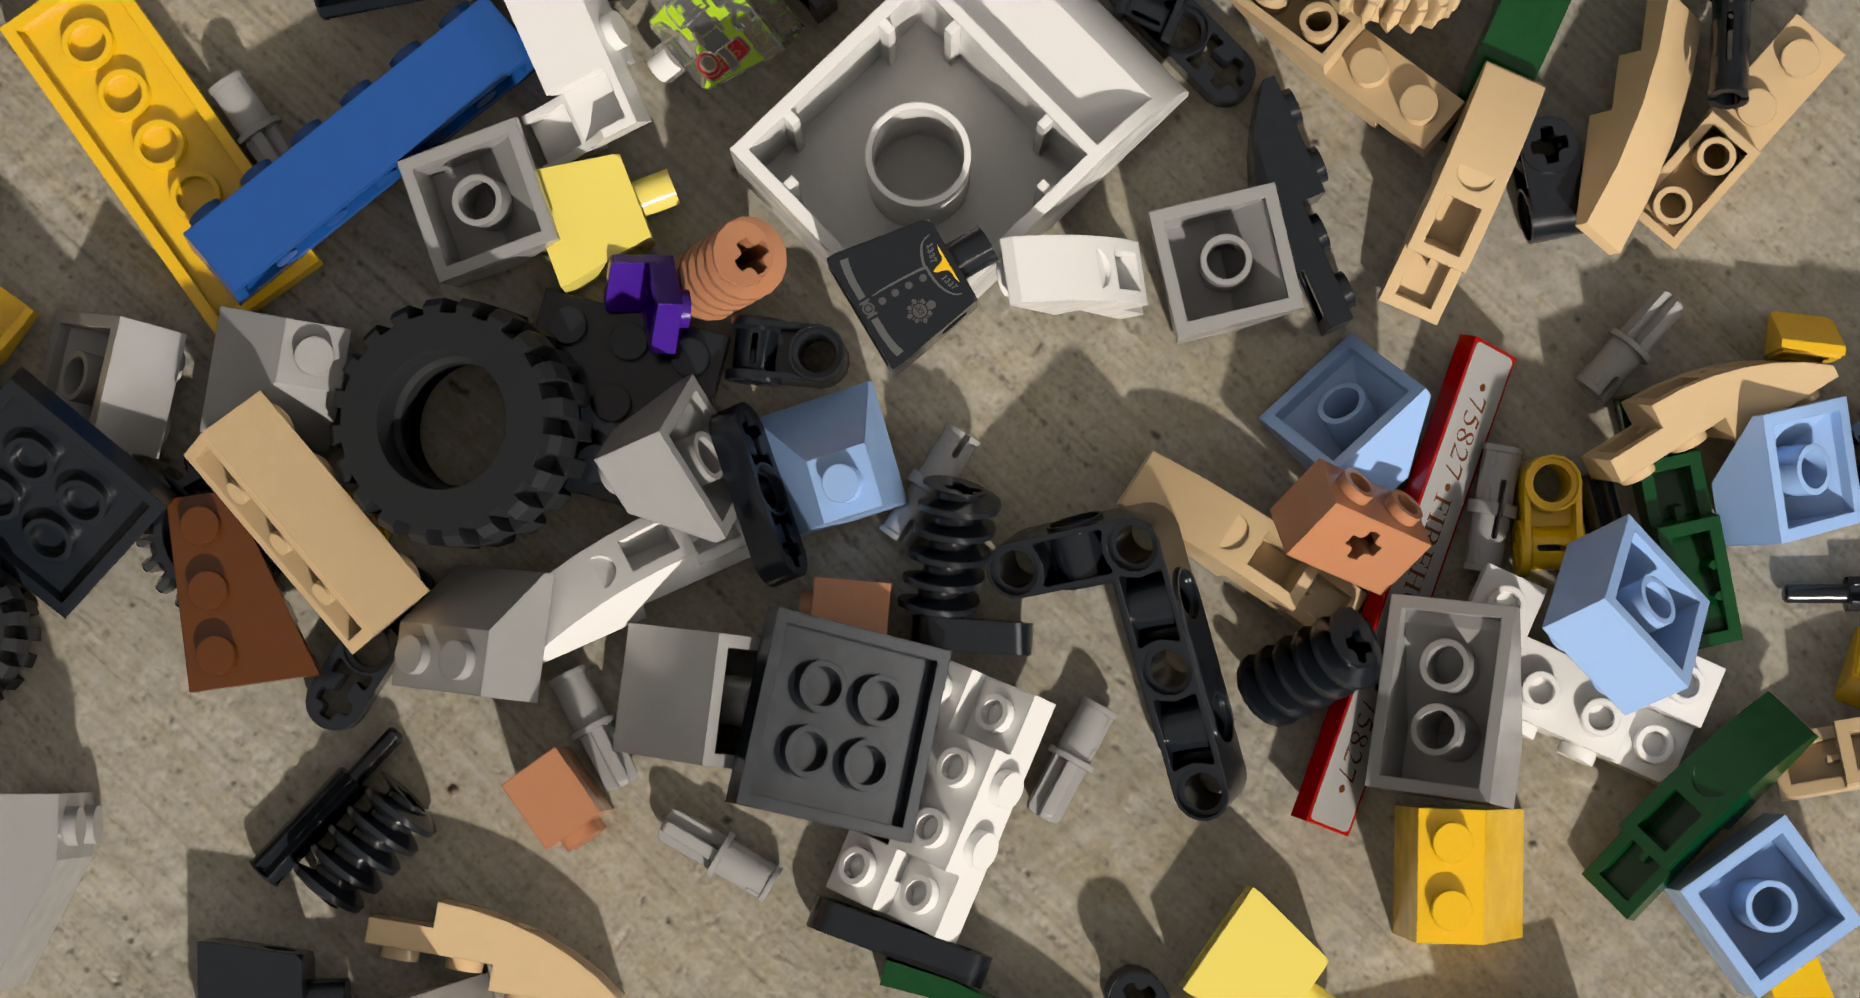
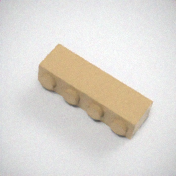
(306, 521)

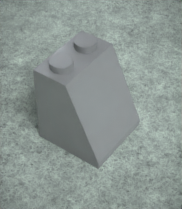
(684, 694)

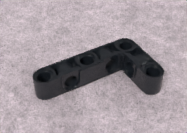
(1159, 614)

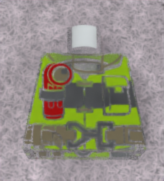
(718, 38)

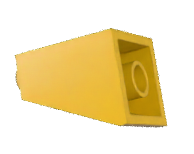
(1458, 874)

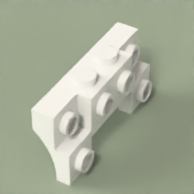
(584, 60)
(1588, 724)
(969, 789)

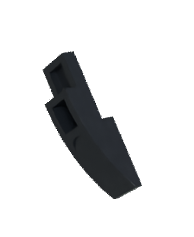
(1280, 156)

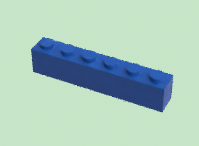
(355, 152)

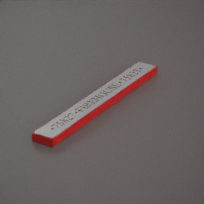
(1440, 487)

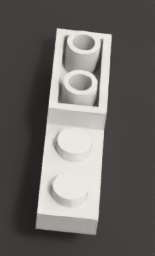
(1073, 274)
(623, 571)

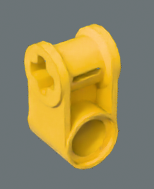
(1545, 521)

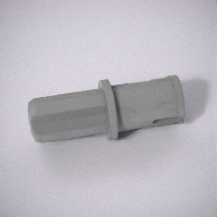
(250, 117)
(1629, 346)
(593, 728)
(1070, 760)
(719, 853)

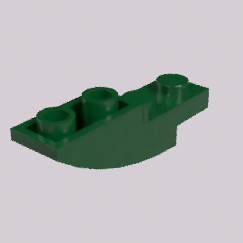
(1696, 802)

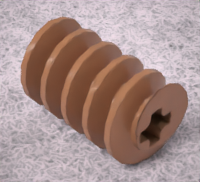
(732, 268)

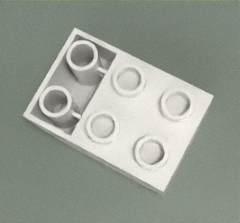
(957, 121)

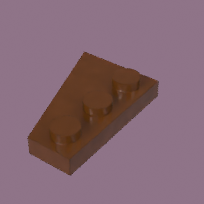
(229, 602)

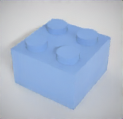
(1626, 615)
(1762, 904)

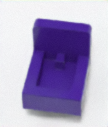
(652, 288)

